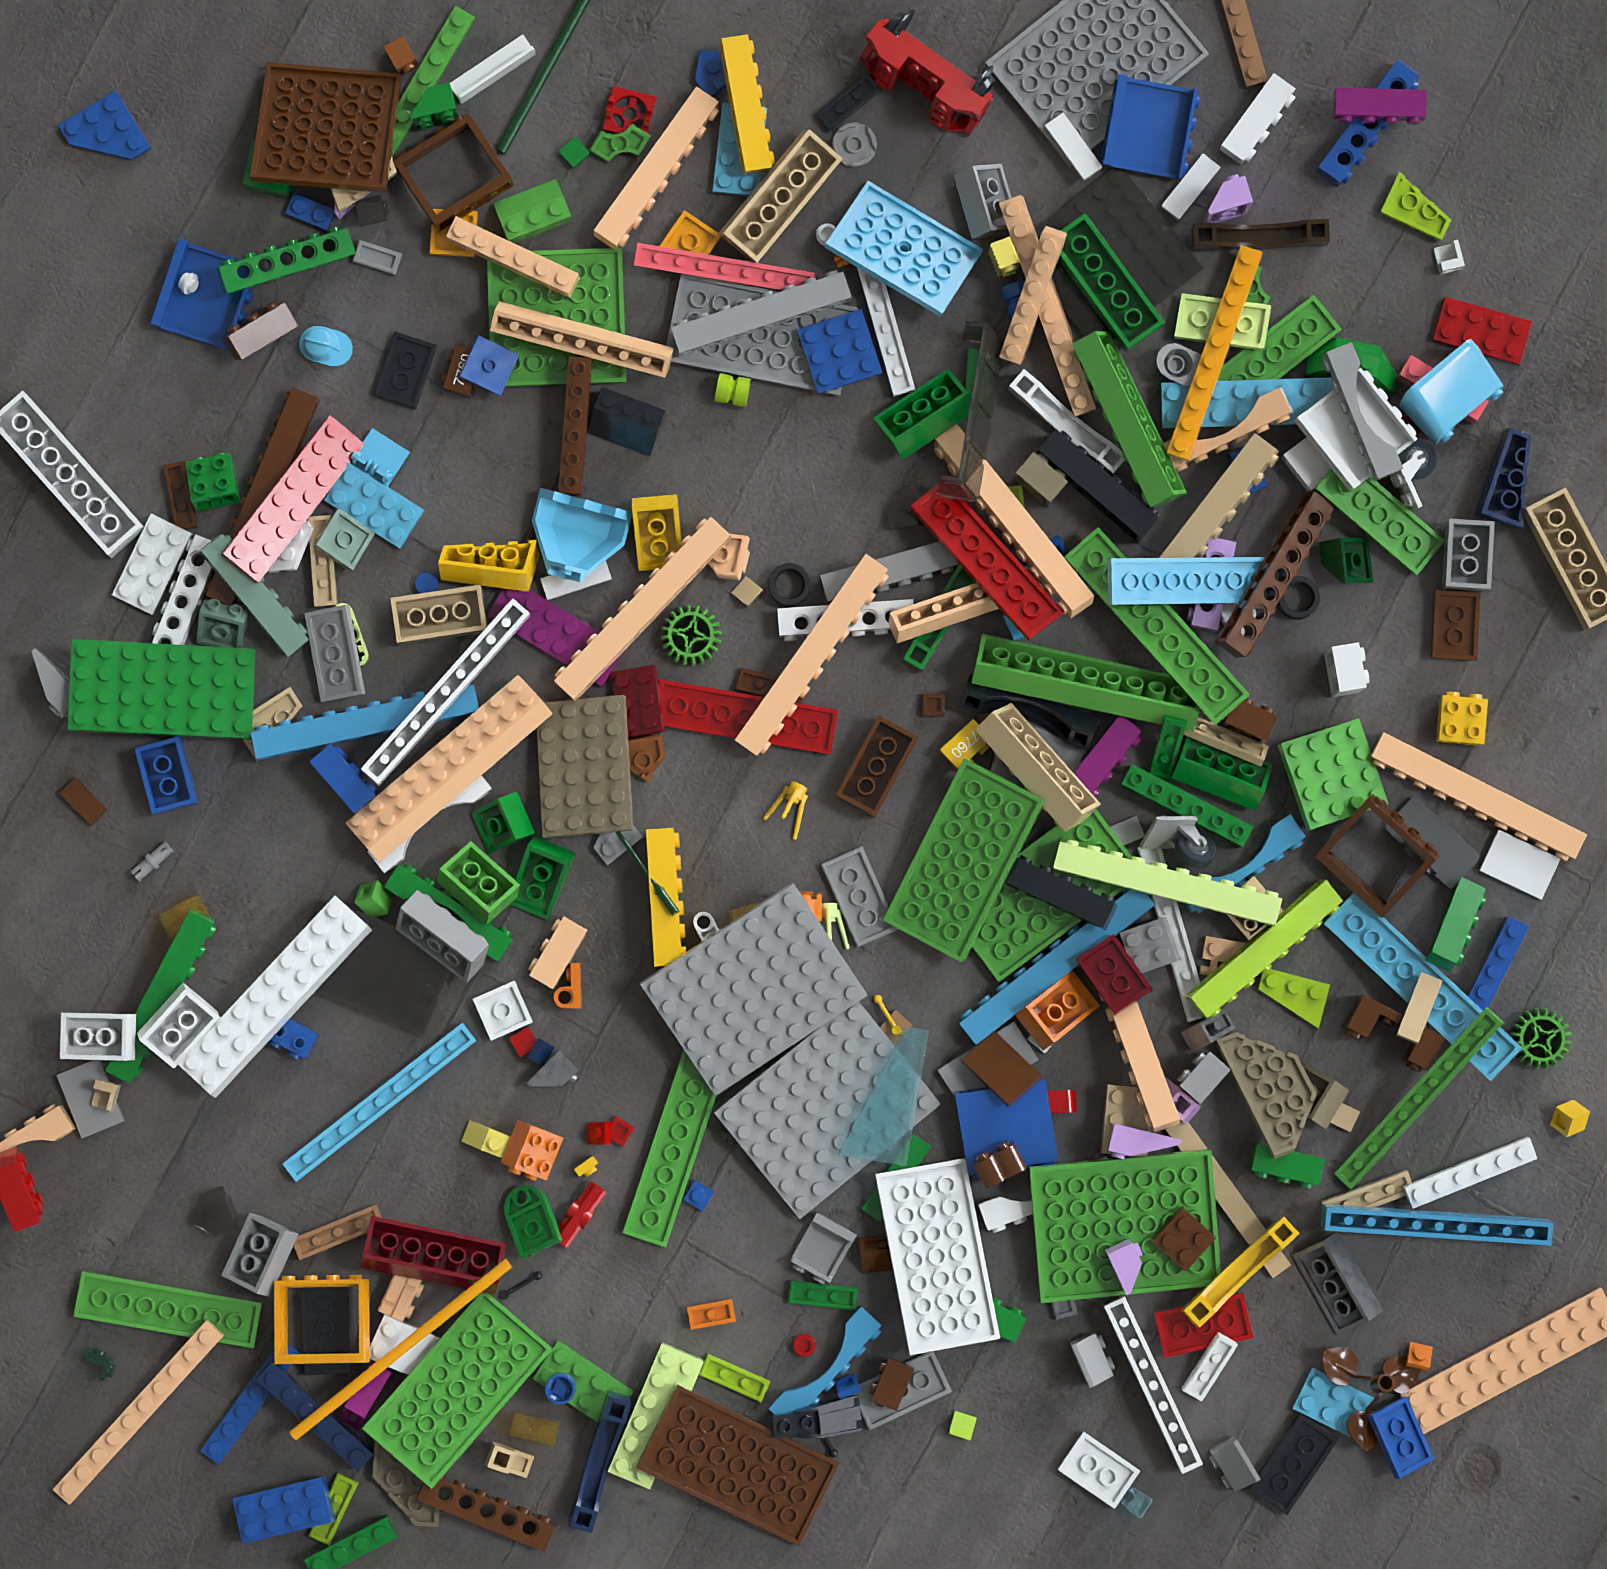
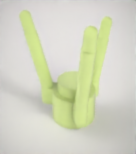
(829, 915)

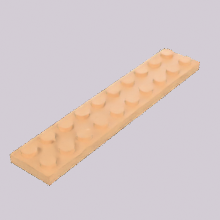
(1509, 1361)

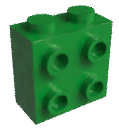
(212, 482)

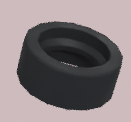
(789, 567)
(1315, 599)

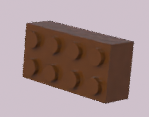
(876, 766)

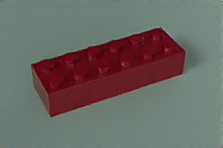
(430, 1254)

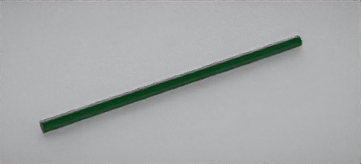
(542, 76)

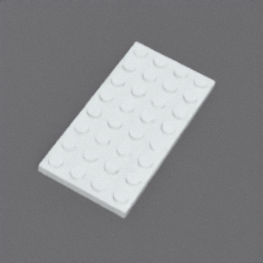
(937, 1256)

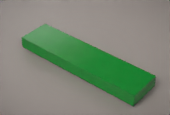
(917, 1151)

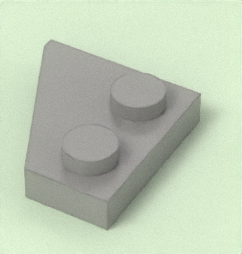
(611, 847)

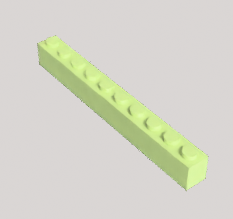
(1167, 883)

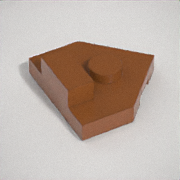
(645, 755)

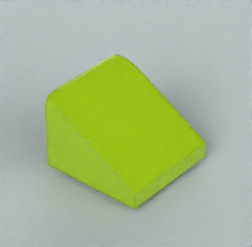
(962, 1425)

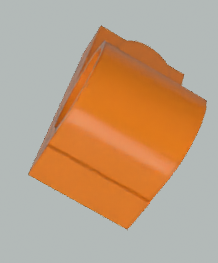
(574, 976)

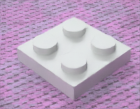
(502, 1010)

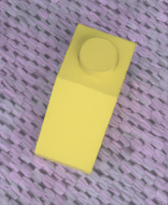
(486, 1139)

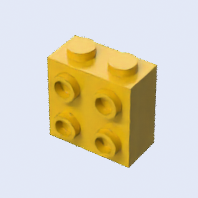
(1462, 719)

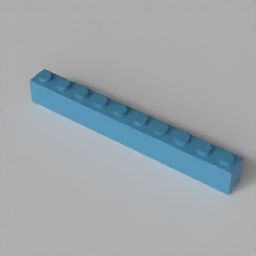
(349, 725)
(1049, 968)
(1436, 1224)

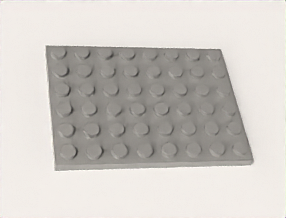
(1079, 47)
(753, 989)
(806, 1105)

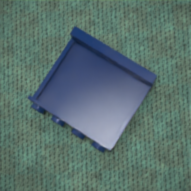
(1149, 127)
(206, 311)
(988, 1121)

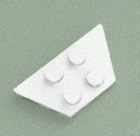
(293, 552)

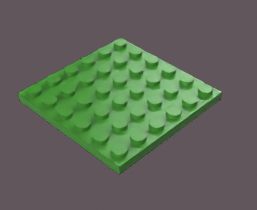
(594, 302)

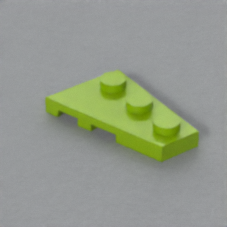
(1414, 210)

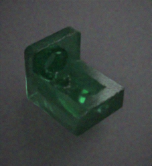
(98, 1357)

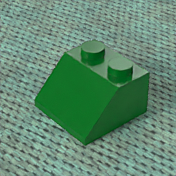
(502, 822)

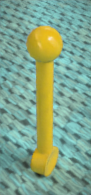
(896, 1030)

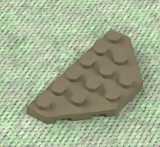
(1272, 1089)
(403, 1488)

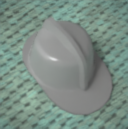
(1178, 363)

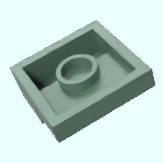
(221, 624)

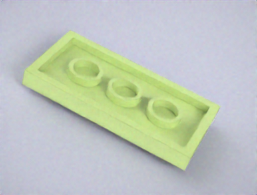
(1198, 314)

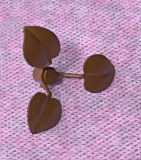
(1341, 1365)

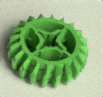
(678, 632)
(1546, 1048)

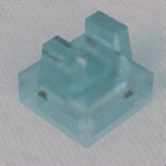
(1139, 1503)

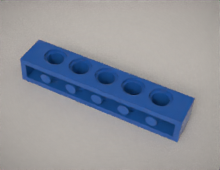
(1330, 167)

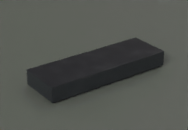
(848, 102)

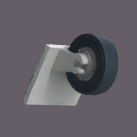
(1180, 833)

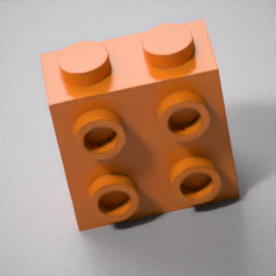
(531, 1151)

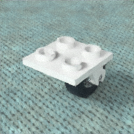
(1417, 463)

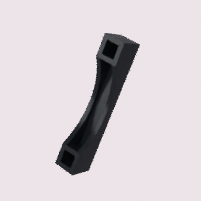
(1070, 724)

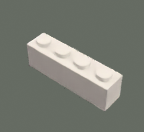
(1257, 119)

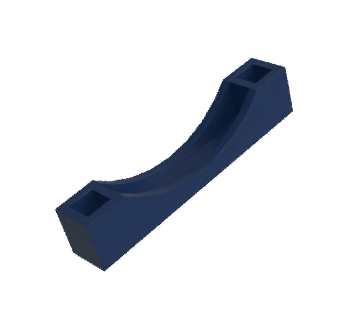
(301, 1404)
(598, 1461)

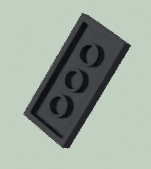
(325, 1327)
(1293, 1464)

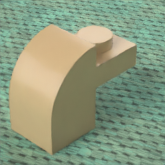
(509, 1460)

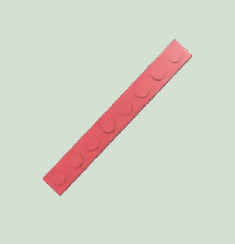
(718, 267)

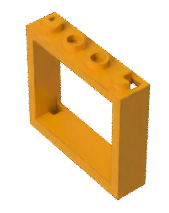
(281, 1320)

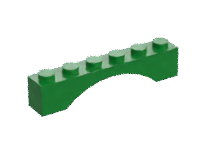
(925, 644)
(405, 883)

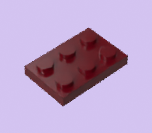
(642, 699)
(1114, 974)

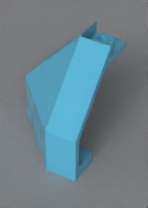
(577, 533)

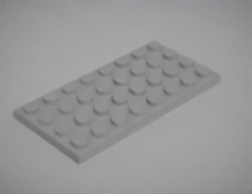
(765, 355)

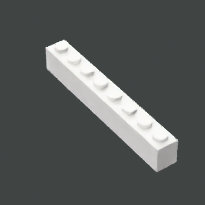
(1152, 1384)

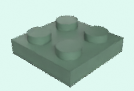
(344, 539)

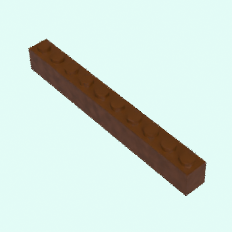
(280, 453)

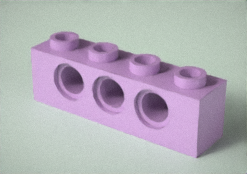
(1211, 620)

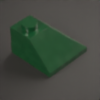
(1347, 559)

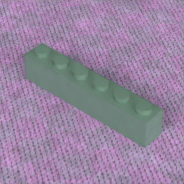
(256, 599)

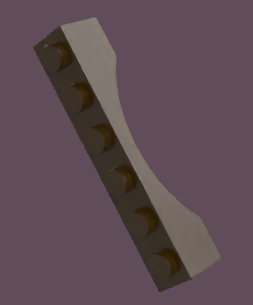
(1280, 235)

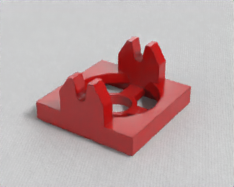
(621, 93)

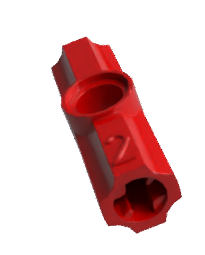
(580, 1213)

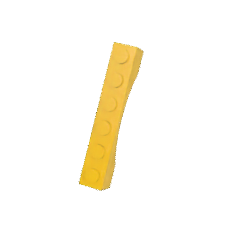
(1239, 1271)

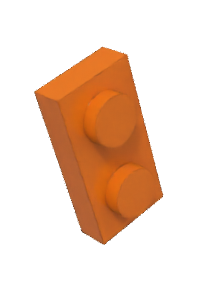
(711, 1314)

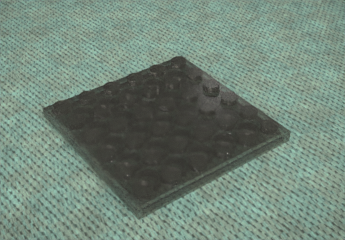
(1137, 237)

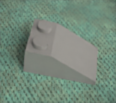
(54, 684)

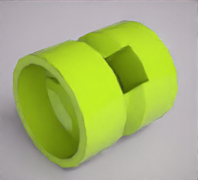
(732, 389)

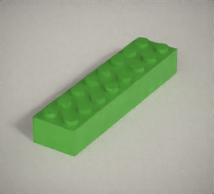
(1128, 418)

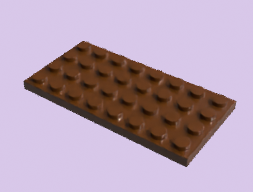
(737, 1465)

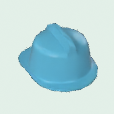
(325, 346)

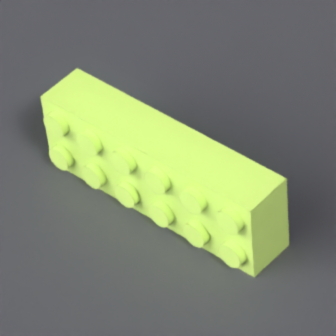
(669, 1368)

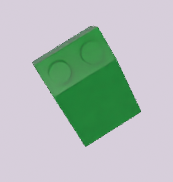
(542, 877)

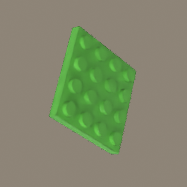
(1331, 773)

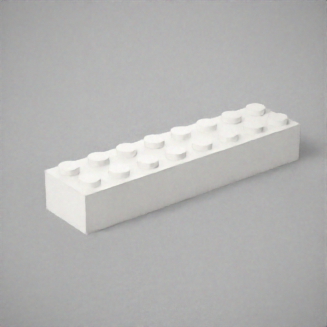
(68, 475)

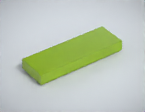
(734, 1378)
(340, 1495)

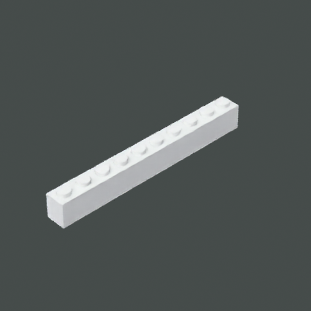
(445, 692)

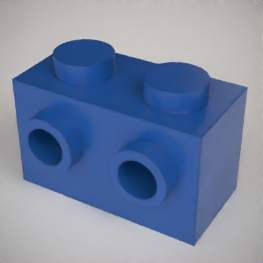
(295, 1038)

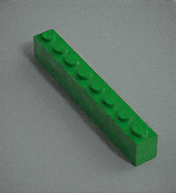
(169, 976)

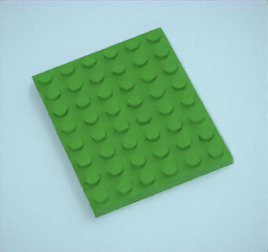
(1102, 1202)

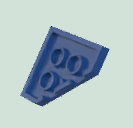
(106, 129)

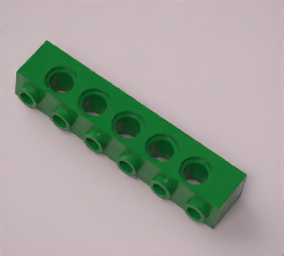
(232, 282)
(1184, 804)

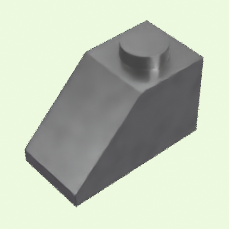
(1208, 1030)
(555, 1072)

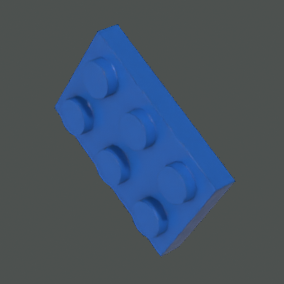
(1400, 1437)

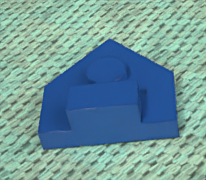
(710, 72)

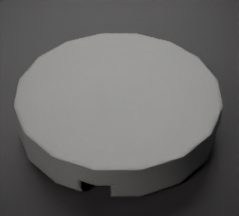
(855, 144)

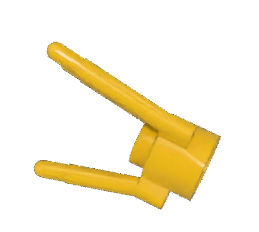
(794, 793)

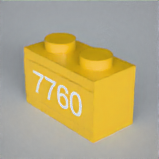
(964, 745)

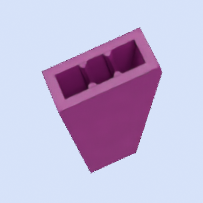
(362, 1402)

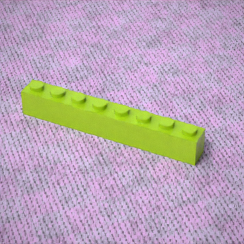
(1263, 949)

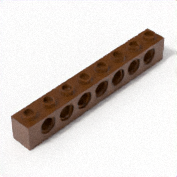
(1253, 598)

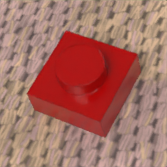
(599, 1133)

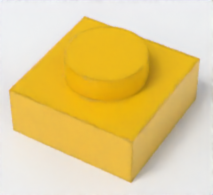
(587, 1167)

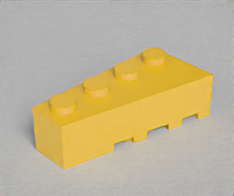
(491, 564)

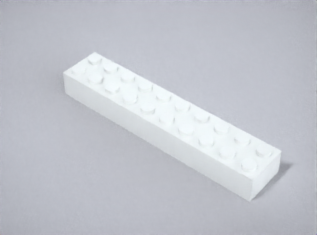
(274, 997)

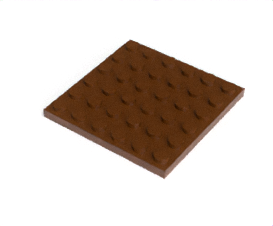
(326, 127)

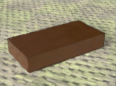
(83, 801)

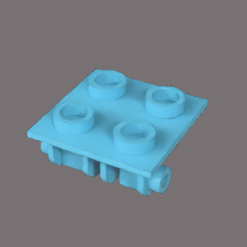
(380, 457)

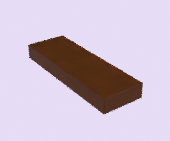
(179, 495)
(756, 683)

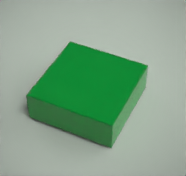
(574, 152)

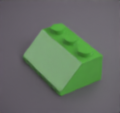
(533, 211)

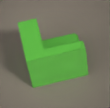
(374, 899)

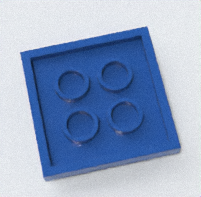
(839, 351)

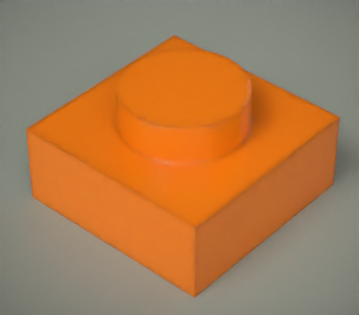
(1419, 1356)

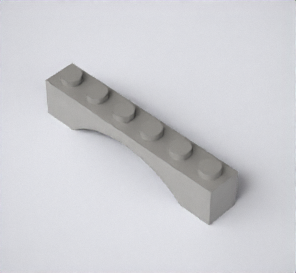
(1380, 456)

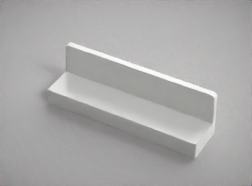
(492, 69)

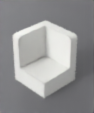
(1449, 257)

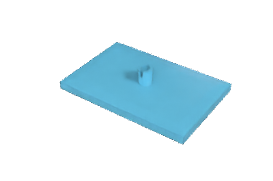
(903, 248)

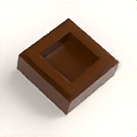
(933, 705)

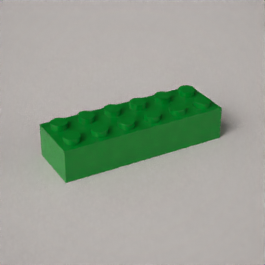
(1108, 284)

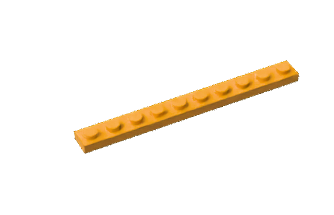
(1214, 353)

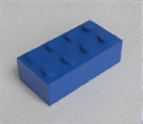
(284, 1510)

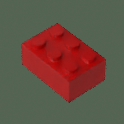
(18, 1191)

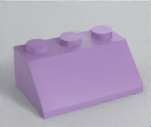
(1231, 200)

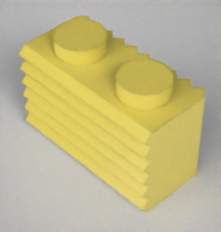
(1004, 257)

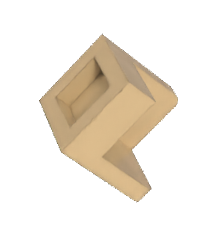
(105, 1095)

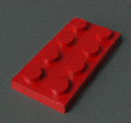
(1493, 332)
(1181, 1336)

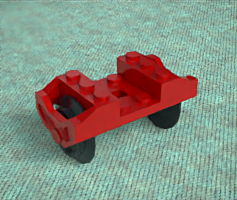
(955, 96)

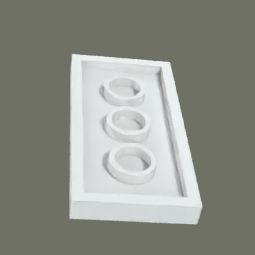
(152, 564)

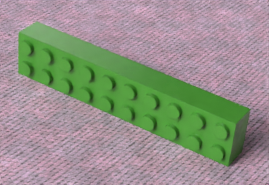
(1081, 681)

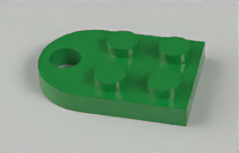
(531, 1222)

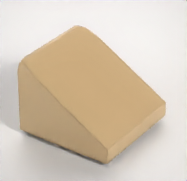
(747, 591)

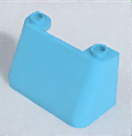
(1451, 392)

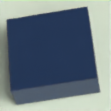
(541, 1052)

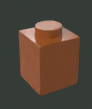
(401, 55)

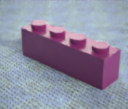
(1379, 104)
(1107, 753)

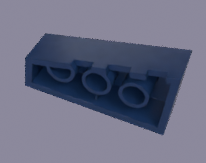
(1505, 485)

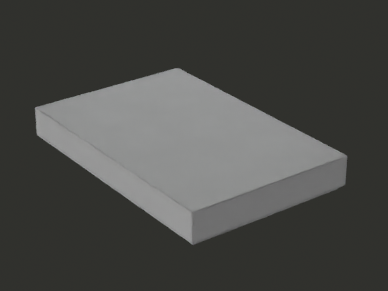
(79, 1092)

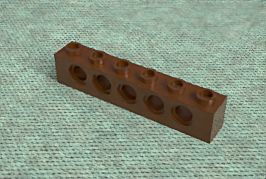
(575, 425)
(537, 1538)

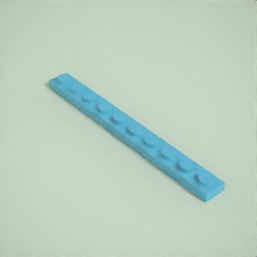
(379, 1102)

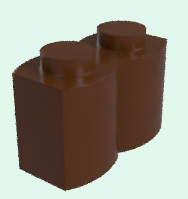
(999, 1164)

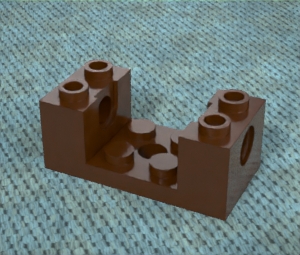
(1363, 1018)

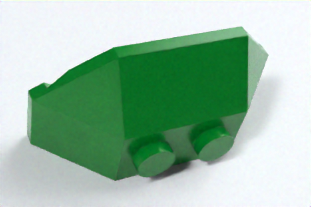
(1370, 357)

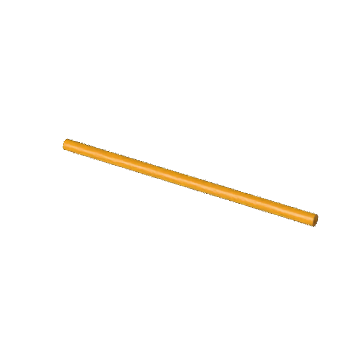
(400, 1349)

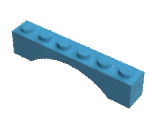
(1279, 838)
(858, 1331)

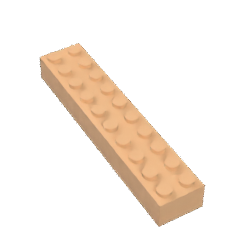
(449, 768)

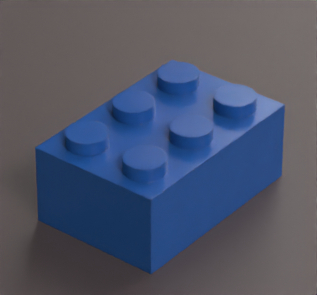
(166, 775)
(344, 777)

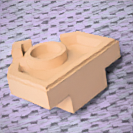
(732, 558)

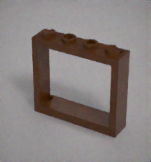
(471, 201)
(1352, 880)

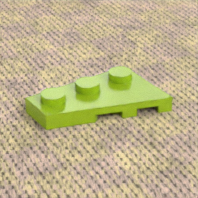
(1296, 993)

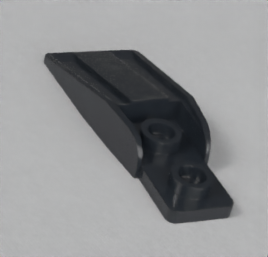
(820, 1419)

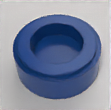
(426, 583)

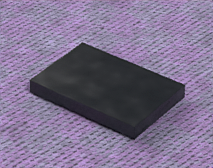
(405, 370)

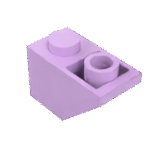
(1184, 1104)

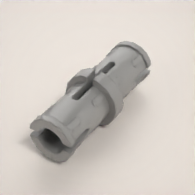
(152, 861)

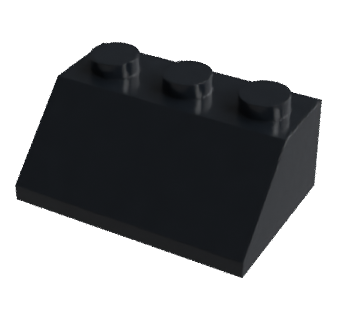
(626, 421)

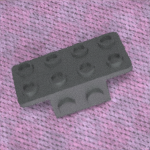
(1455, 854)

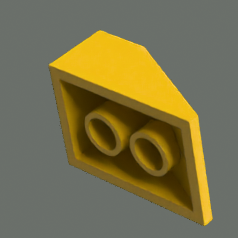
(656, 529)

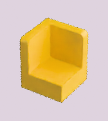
(1570, 1118)

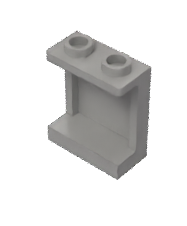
(822, 1248)

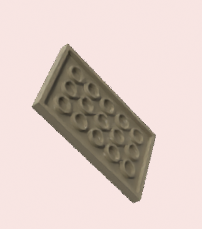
(585, 768)

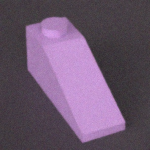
(1134, 1141)

